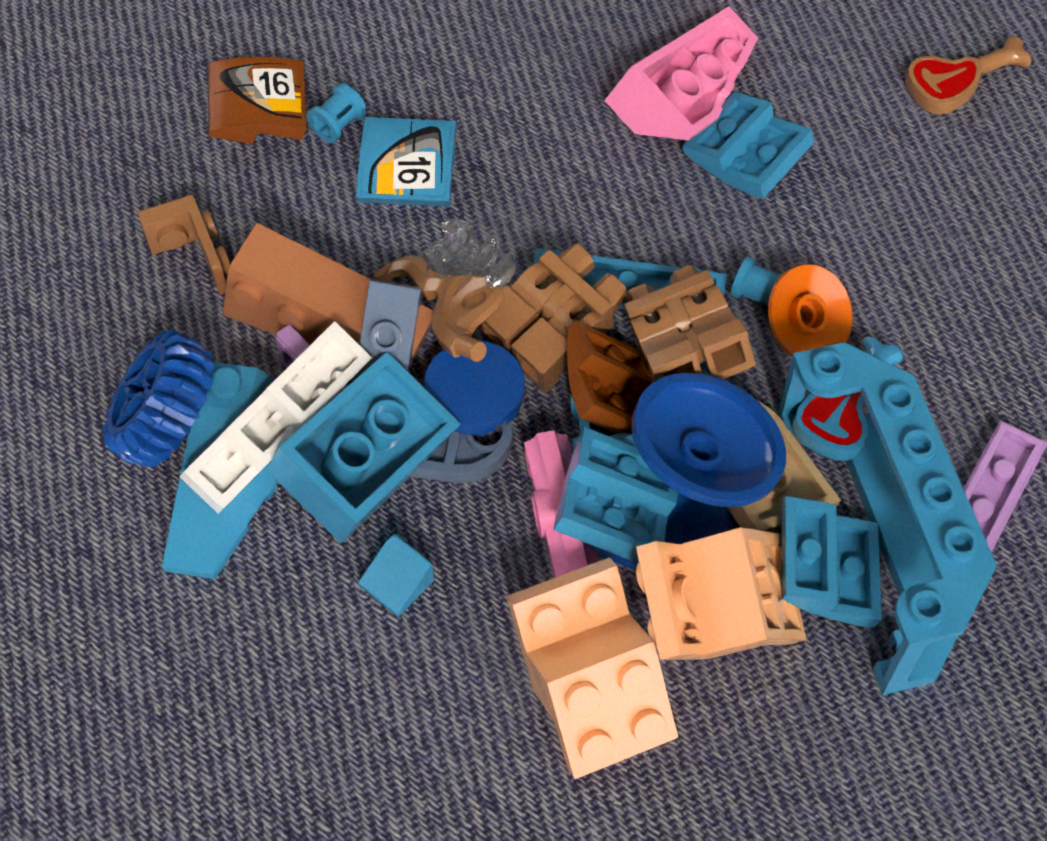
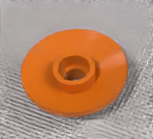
(823, 305)

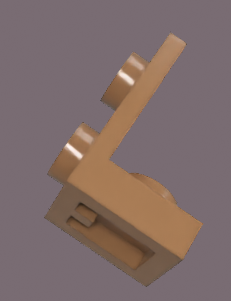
(181, 223)

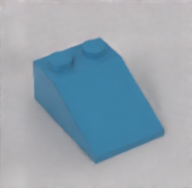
(362, 446)

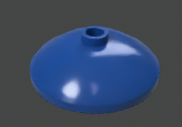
(708, 440)

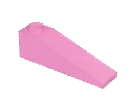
(686, 81)

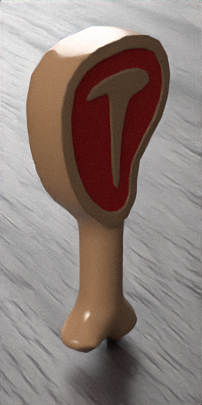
(947, 84)

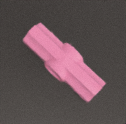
(547, 464)

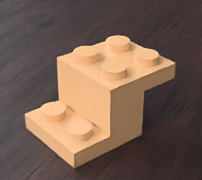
(717, 595)
(592, 667)

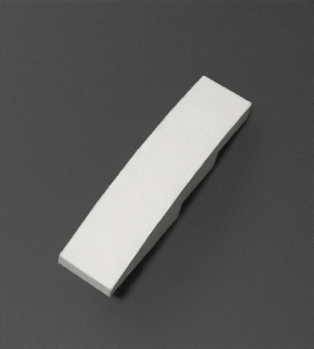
(275, 417)

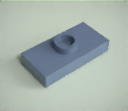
(390, 322)

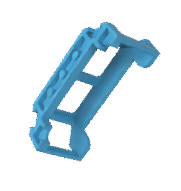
(915, 498)

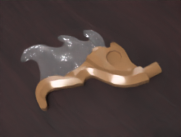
(461, 281)

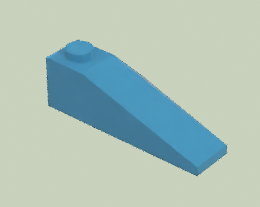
(198, 536)

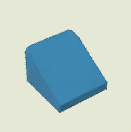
(397, 575)

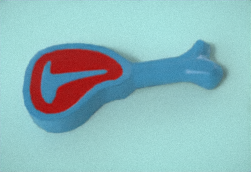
(837, 424)

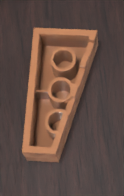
(286, 283)

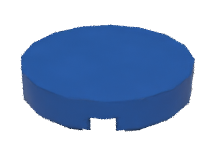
(477, 392)

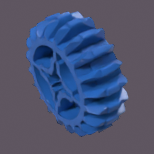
(158, 399)

